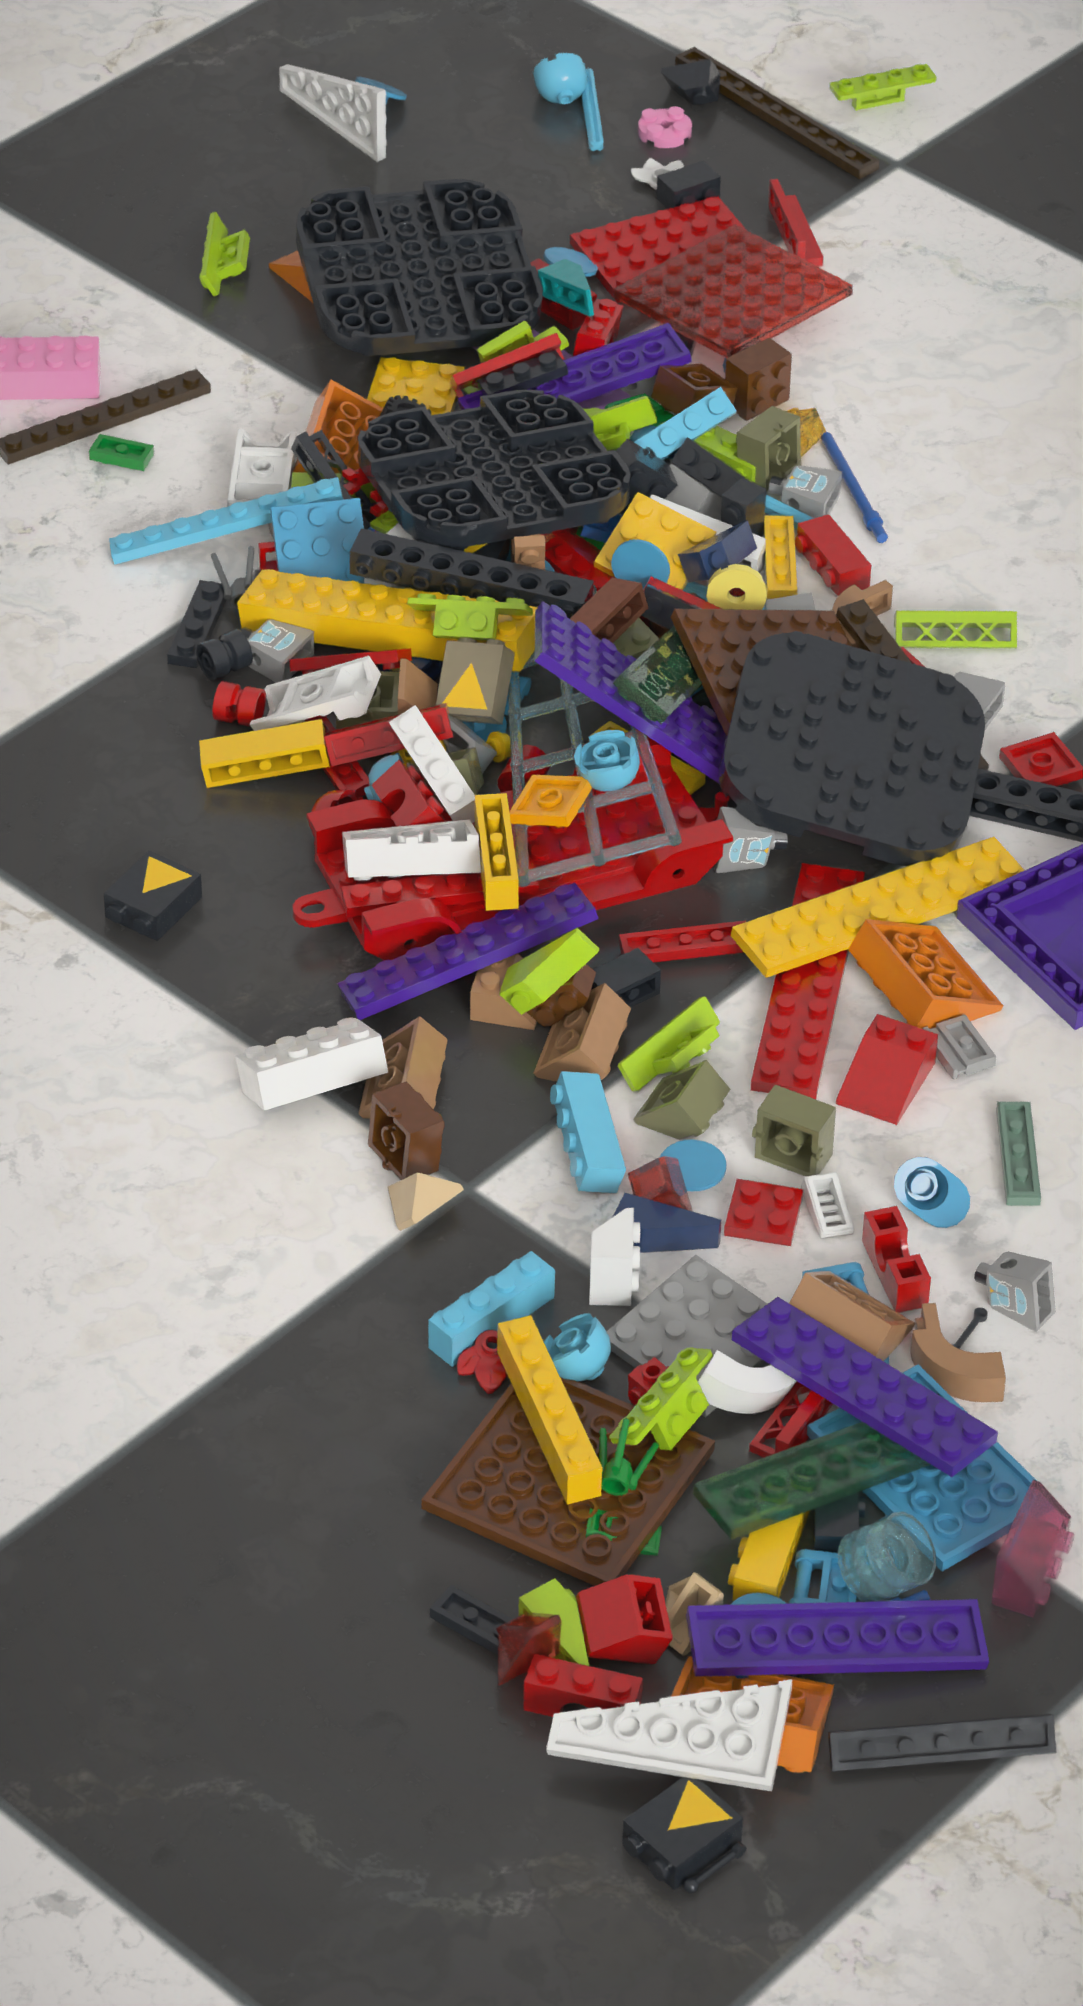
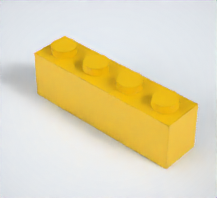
(264, 753)
(496, 852)
(766, 1557)

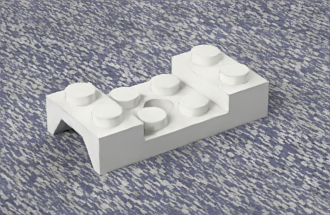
(250, 457)
(339, 688)

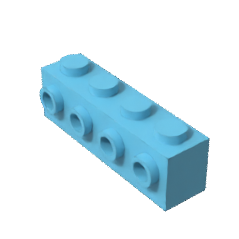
(588, 1132)
(500, 1298)

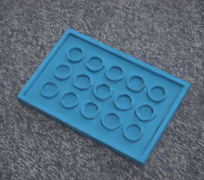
(956, 1511)

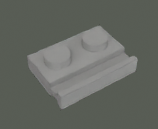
(962, 1047)

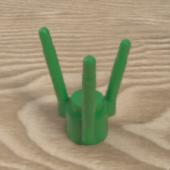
(618, 1474)

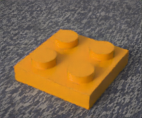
(550, 800)

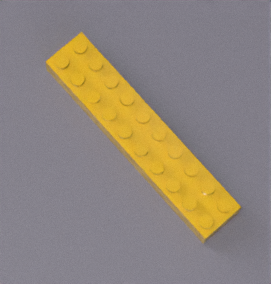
(365, 615)

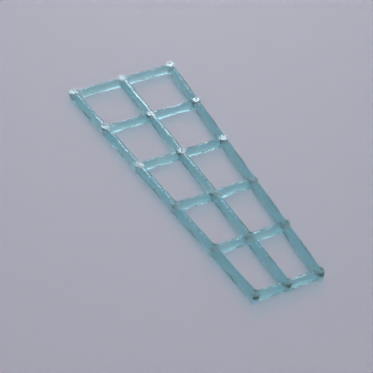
(519, 766)

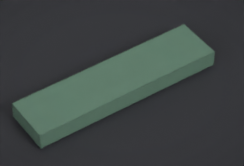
(1018, 1154)

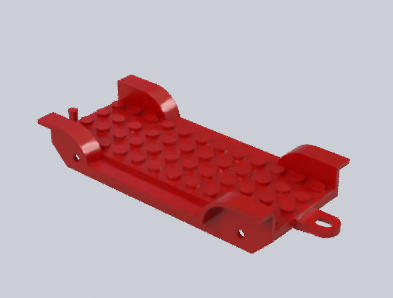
(616, 882)

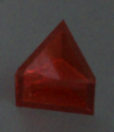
(661, 1182)
(522, 1639)

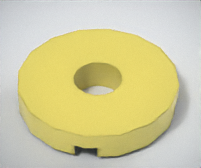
(737, 577)

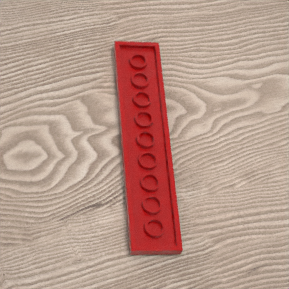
(803, 1003)

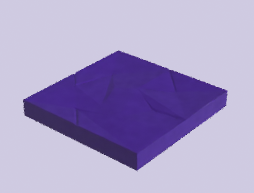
(1037, 929)

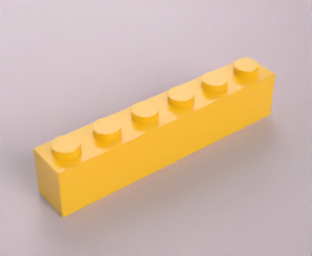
(549, 1410)

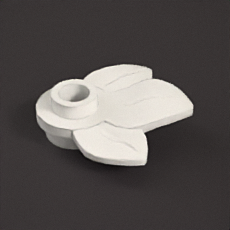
(652, 169)

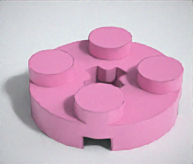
(665, 127)

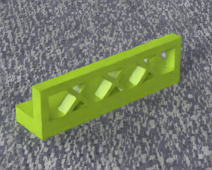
(955, 620)

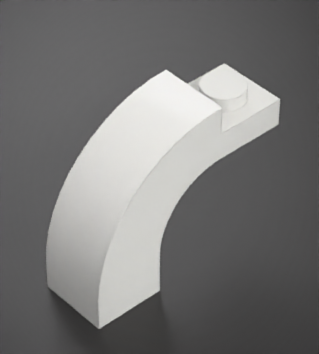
(743, 1387)

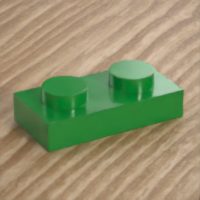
(121, 452)

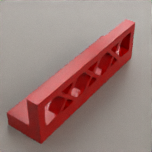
(793, 225)
(469, 376)
(378, 736)
(795, 1430)

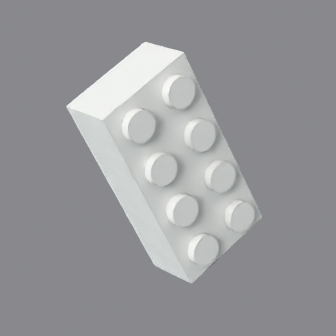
(311, 1063)

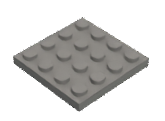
(687, 1310)

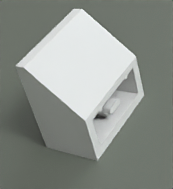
(613, 1260)

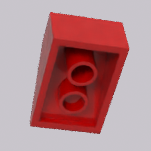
(888, 1069)

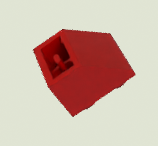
(625, 1619)

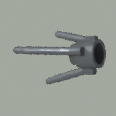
(241, 584)

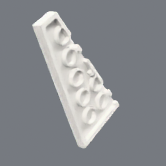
(344, 105)
(694, 1736)

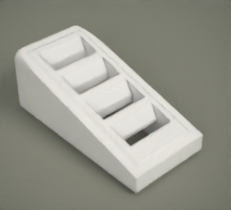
(827, 1183)

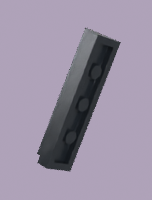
(320, 467)

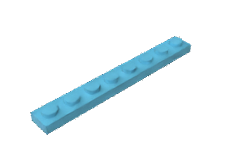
(217, 522)

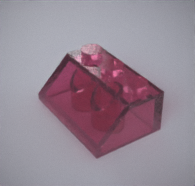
(1032, 1552)

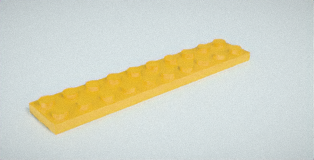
(902, 896)

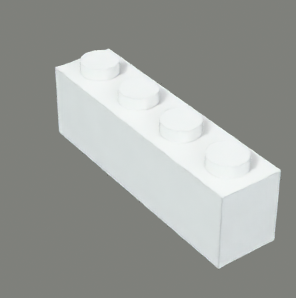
(435, 764)

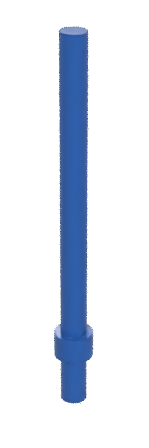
(870, 517)

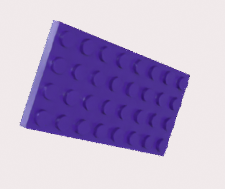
(594, 665)

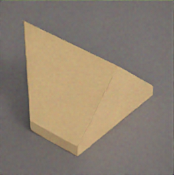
(419, 1196)
(685, 1593)

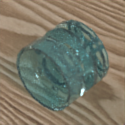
(887, 1557)

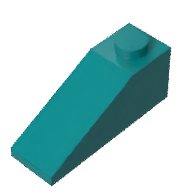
(567, 285)

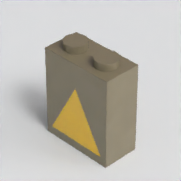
(476, 680)

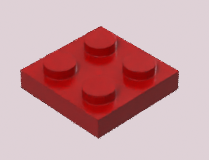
(1042, 760)
(763, 1212)

